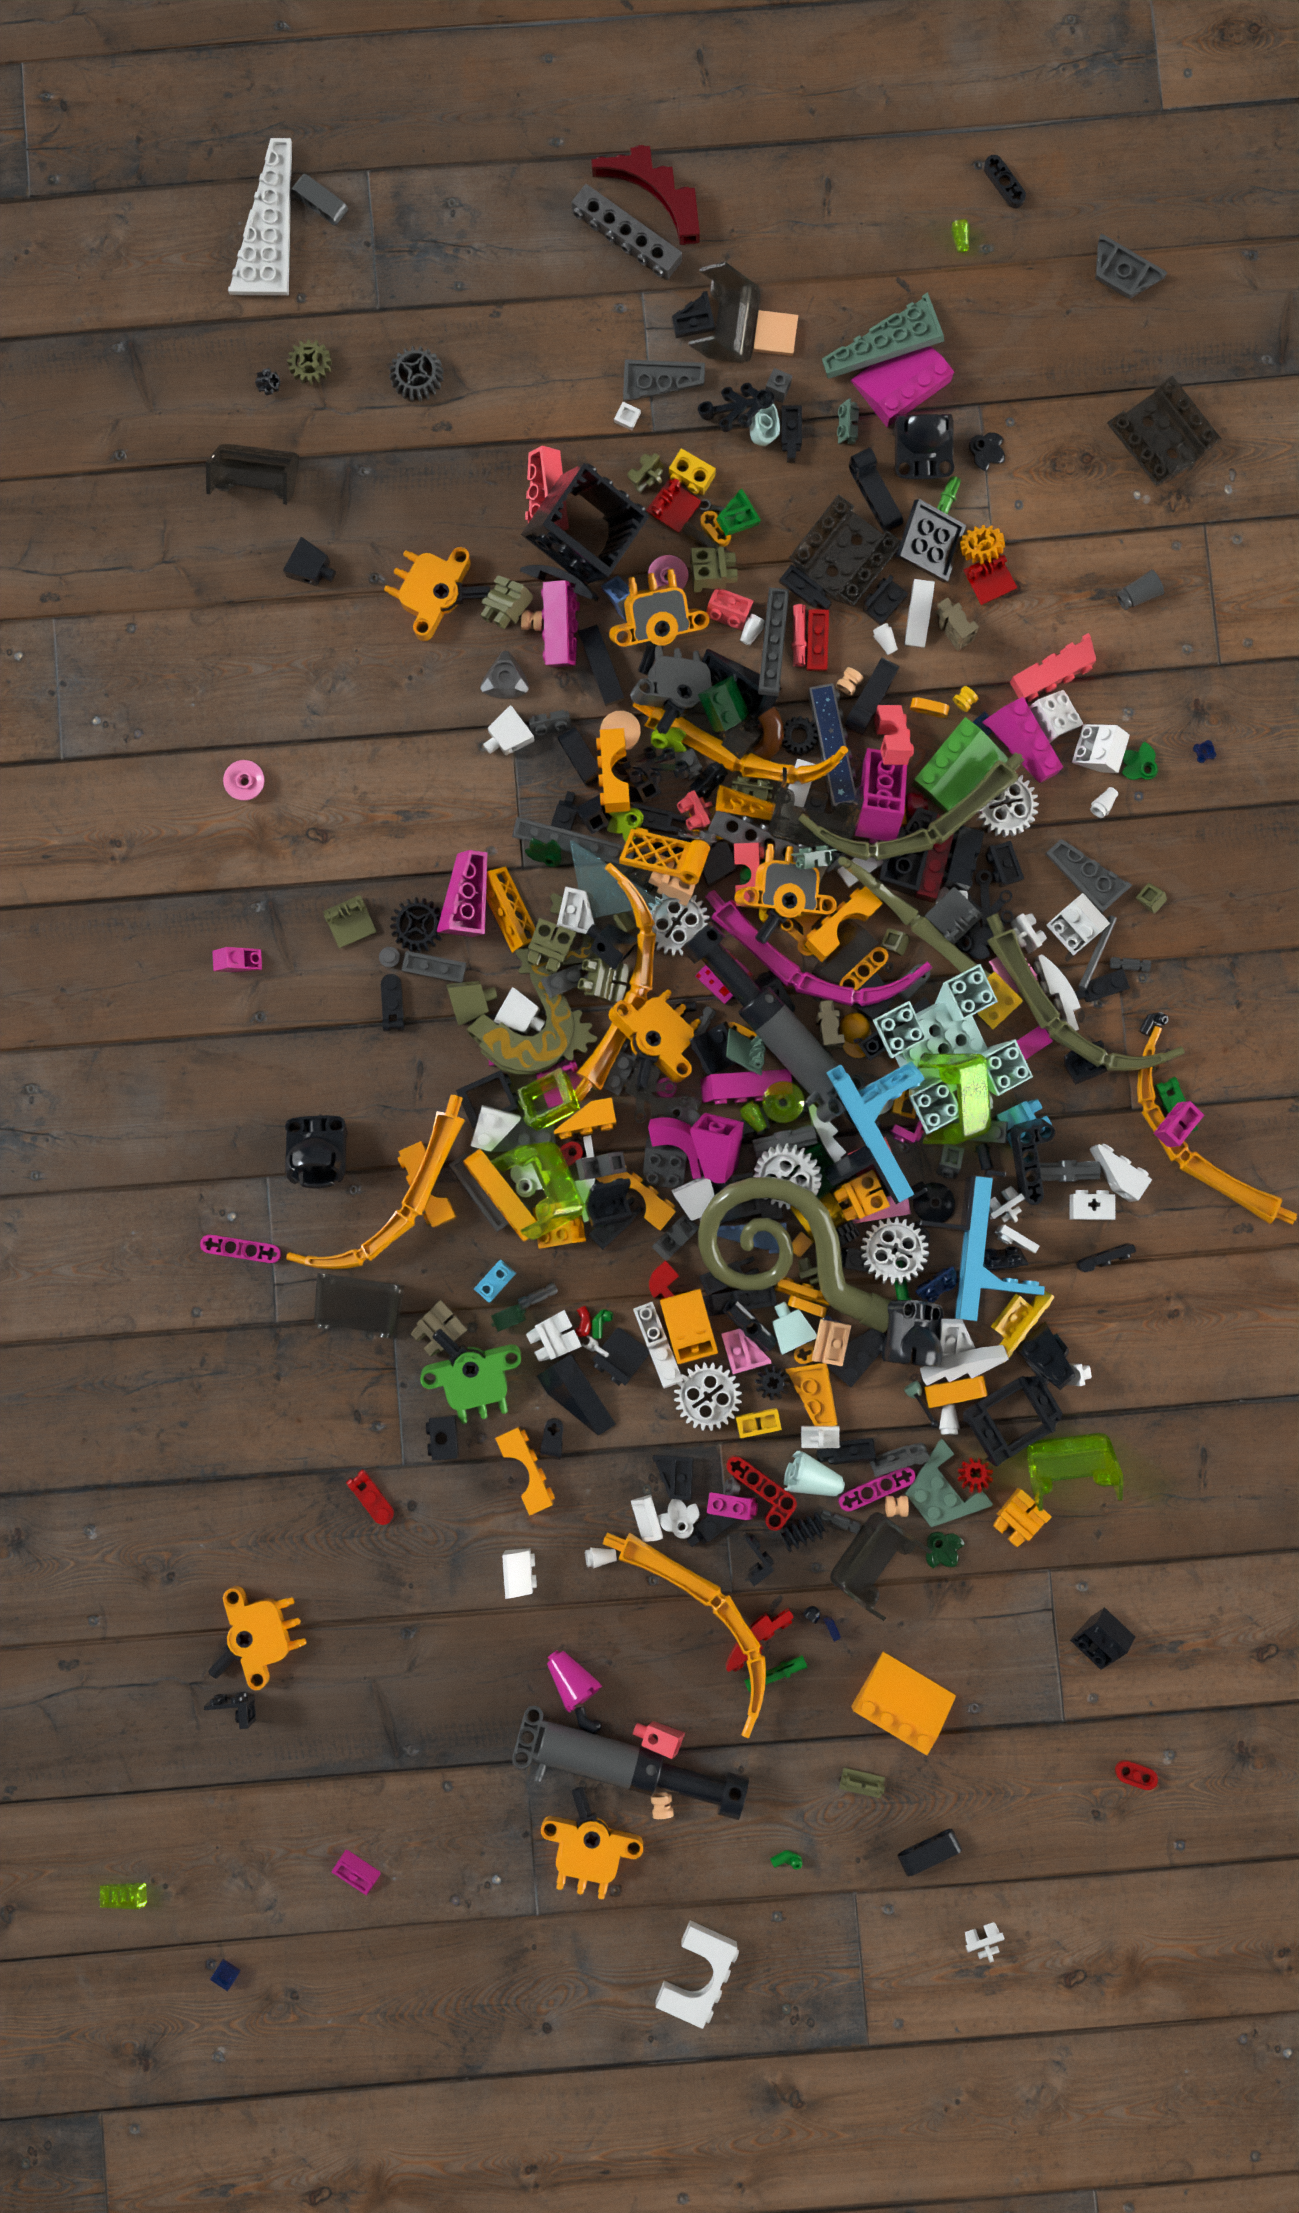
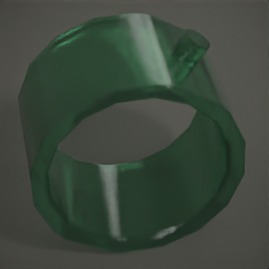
(508, 1317)

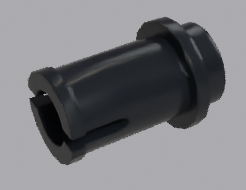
(984, 1156)

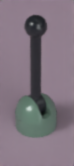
(914, 1391)

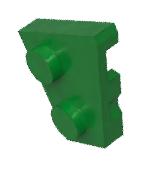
(738, 515)

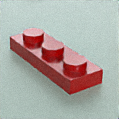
(817, 640)

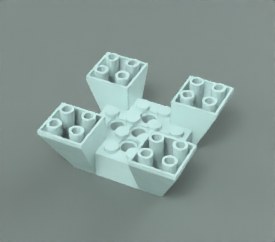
(908, 1038)

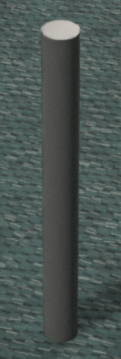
(1097, 953)

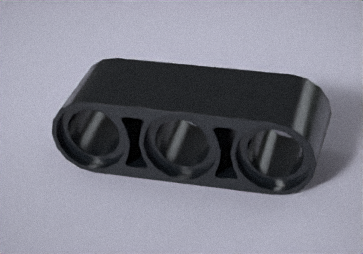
(580, 756)
(929, 1852)

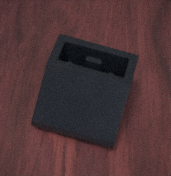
(743, 1209)
(1103, 1639)

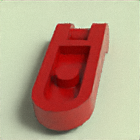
(371, 1498)

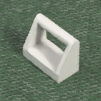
(647, 1518)

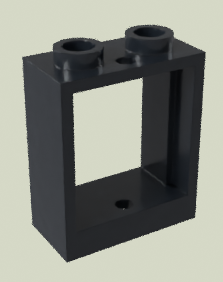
(467, 1105)

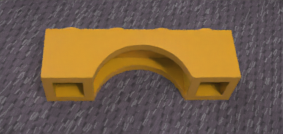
(615, 791)
(860, 907)
(437, 1209)
(657, 1211)
(515, 1445)

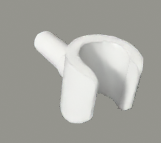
(593, 1346)

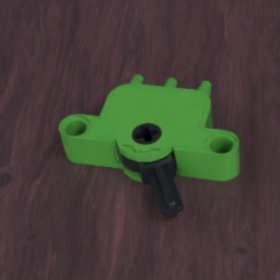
(471, 1387)

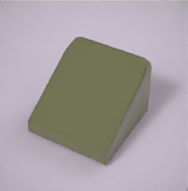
(1152, 897)
(624, 922)
(895, 941)

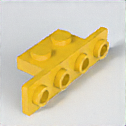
(1019, 1318)

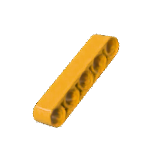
(499, 1192)

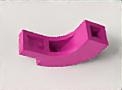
(677, 1133)

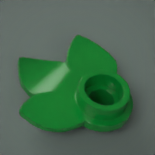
(1138, 760)

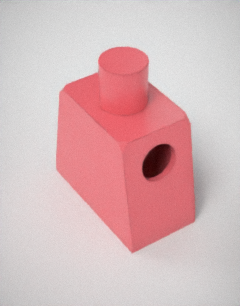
(668, 1738)

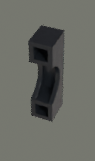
(594, 815)

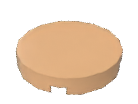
(624, 720)

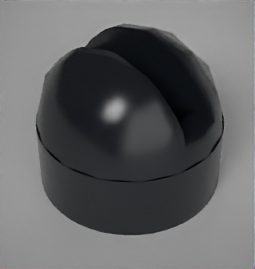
(812, 1614)

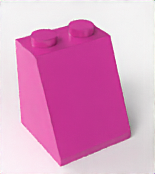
(717, 1145)

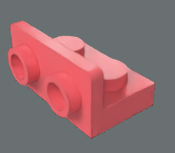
(729, 608)

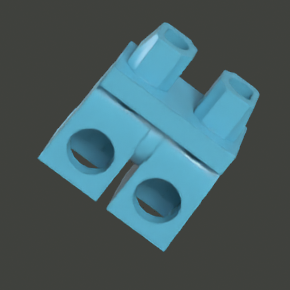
(1021, 1113)
(495, 1281)

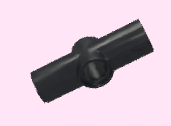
(757, 1332)

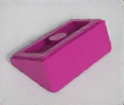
(356, 1872)

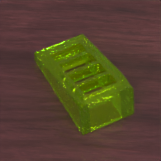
(136, 1891)

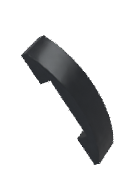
(541, 571)

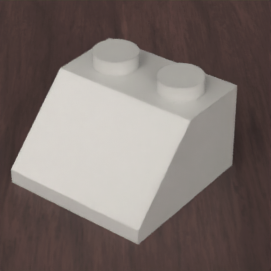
(518, 1572)

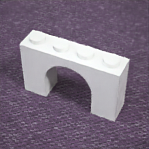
(697, 2005)

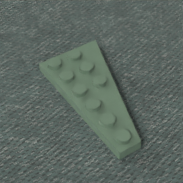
(892, 337)

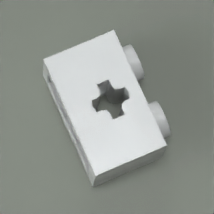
(1104, 1205)

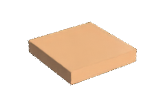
(775, 333)

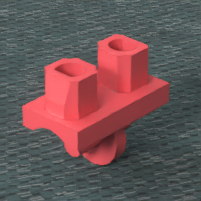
(698, 809)

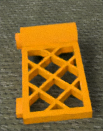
(691, 858)

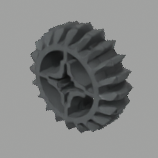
(405, 364)

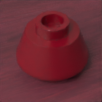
(914, 801)

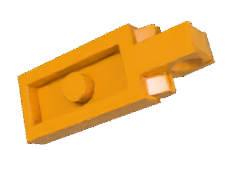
(802, 1291)

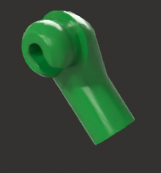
(598, 1321)
(788, 1857)

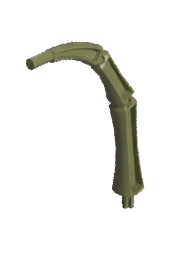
(994, 783)
(909, 915)
(1011, 956)

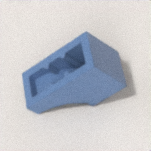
(617, 592)

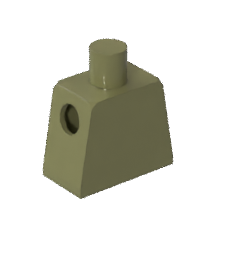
(469, 1000)

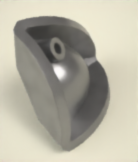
(505, 678)

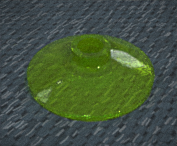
(787, 1091)

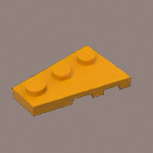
(739, 803)
(815, 1390)

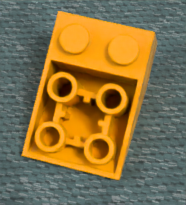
(595, 1115)
(689, 1326)

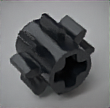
(267, 381)

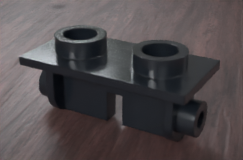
(714, 774)

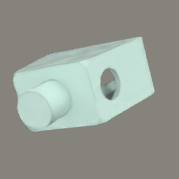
(791, 1328)

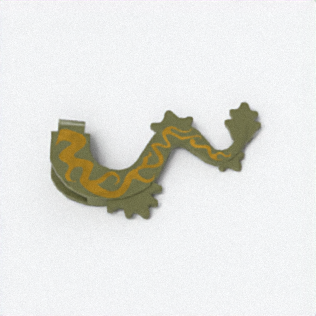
(562, 1031)

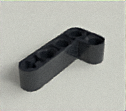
(864, 471)
(871, 696)
(1031, 1161)

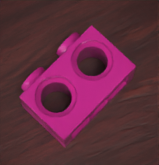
(1178, 1124)

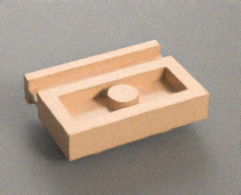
(831, 1342)

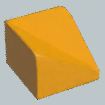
(801, 1244)

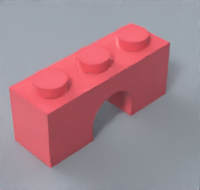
(896, 743)
(751, 856)

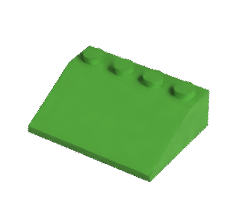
(958, 766)

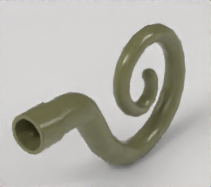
(865, 1307)

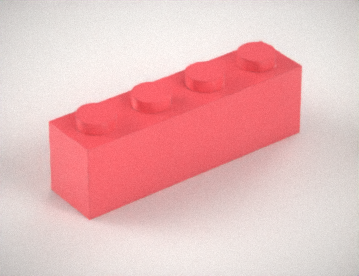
(543, 473)
(1055, 670)

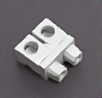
(551, 1335)

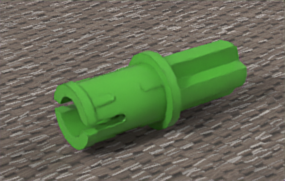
(948, 495)

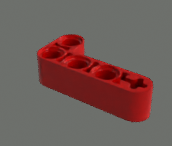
(758, 1487)

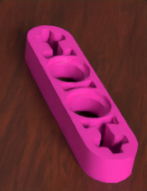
(240, 1251)
(878, 1492)

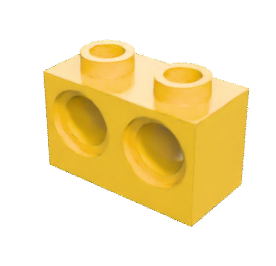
(695, 468)
(758, 1423)

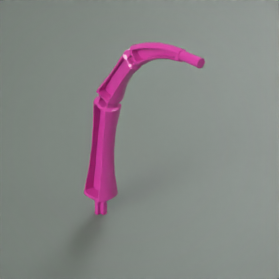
(734, 922)

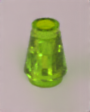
(961, 234)
(752, 1115)

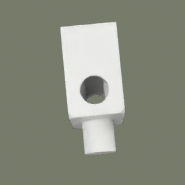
(508, 733)
(519, 1014)
(694, 1197)

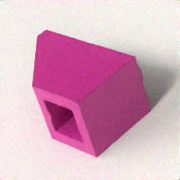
(236, 959)

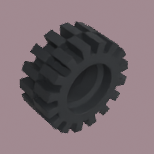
(808, 727)
(847, 1233)

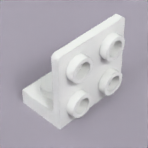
(1055, 715)

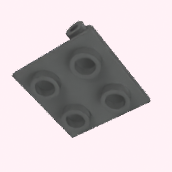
(953, 915)

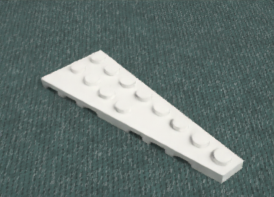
(265, 249)

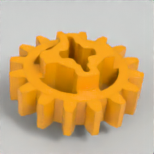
(984, 544)

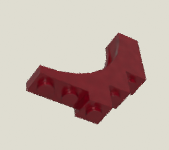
(657, 181)

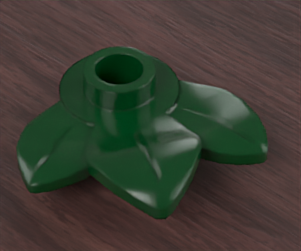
(543, 852)
(945, 1551)

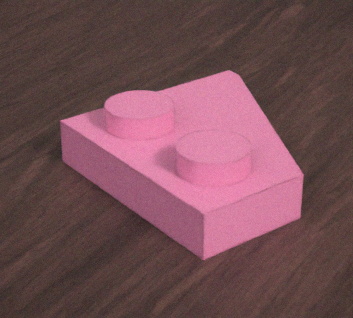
(743, 1352)

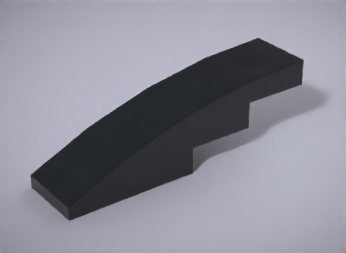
(601, 665)
(749, 1299)

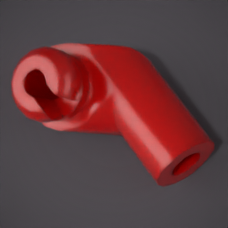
(585, 1324)

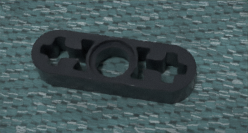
(1004, 172)

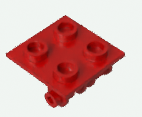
(673, 505)
(990, 579)

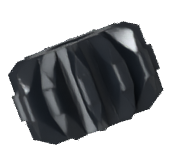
(779, 1385)

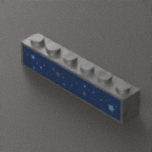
(830, 738)

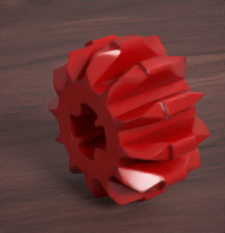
(978, 1483)

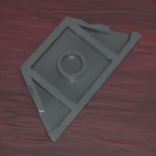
(1124, 269)

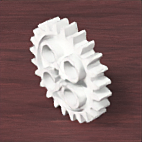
(1010, 820)
(662, 913)
(773, 1163)
(900, 1234)
(718, 1412)

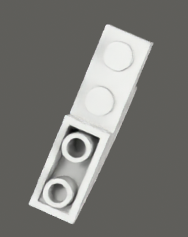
(1056, 984)
(658, 1345)

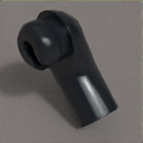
(1151, 1020)
(585, 1723)

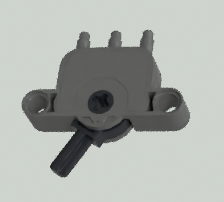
(673, 684)

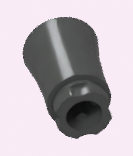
(1141, 590)

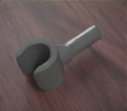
(711, 507)

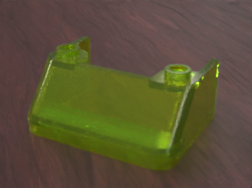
(972, 1082)
(562, 1195)
(1070, 1459)

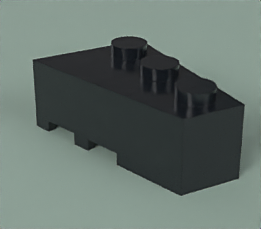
(963, 858)

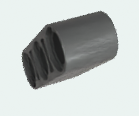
(319, 199)

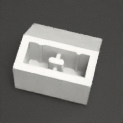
(1101, 747)
(1078, 924)

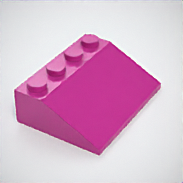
(903, 382)

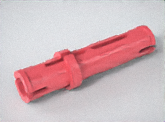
(799, 641)

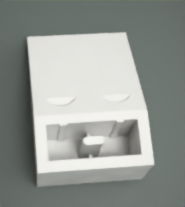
(1120, 1175)

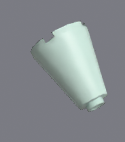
(812, 1477)

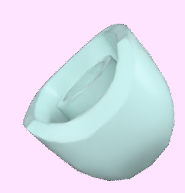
(765, 426)

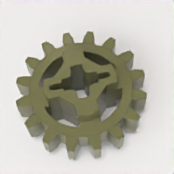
(310, 357)

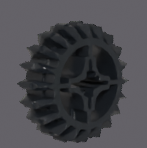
(406, 911)

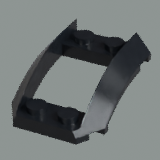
(988, 1433)

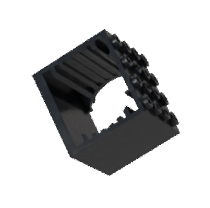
(622, 515)

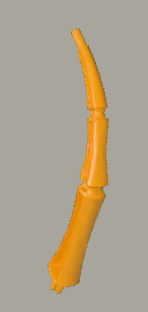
(750, 764)
(599, 1064)
(443, 1135)
(1256, 1201)
(642, 1555)

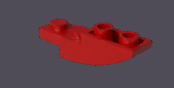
(763, 1629)

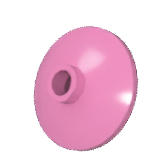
(663, 563)
(237, 773)

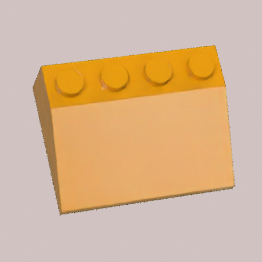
(904, 1703)

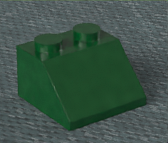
(724, 704)

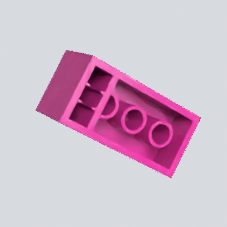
(883, 798)

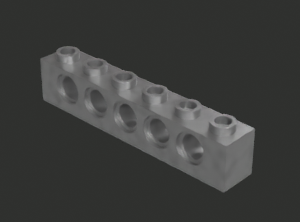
(623, 222)
(720, 826)

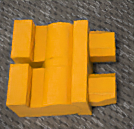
(859, 1198)
(1021, 1519)

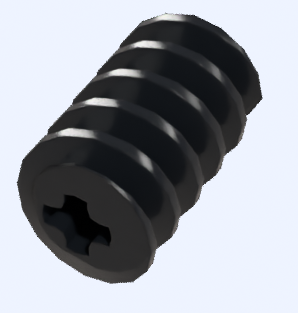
(802, 1532)

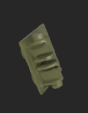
(349, 921)

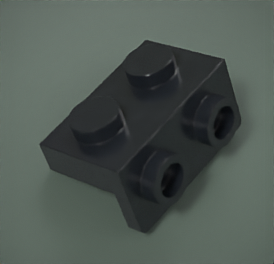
(1004, 864)
(1080, 1068)

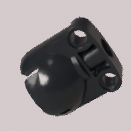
(924, 444)
(315, 1151)
(915, 1327)

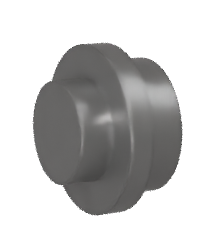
(389, 957)
(732, 1486)

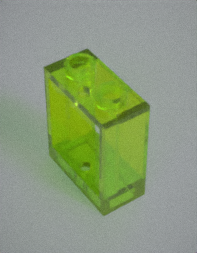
(542, 1085)

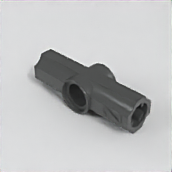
(800, 1137)
(1070, 1171)

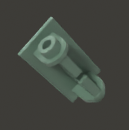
(848, 413)
(821, 855)

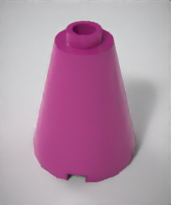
(571, 1680)

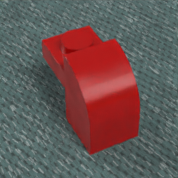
(661, 1279)

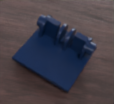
(945, 1281)

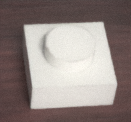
(627, 416)

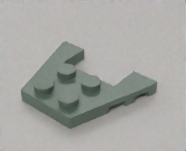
(936, 1497)

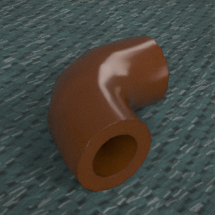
(773, 734)

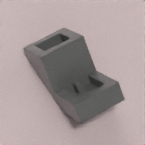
(601, 1166)
(675, 1237)

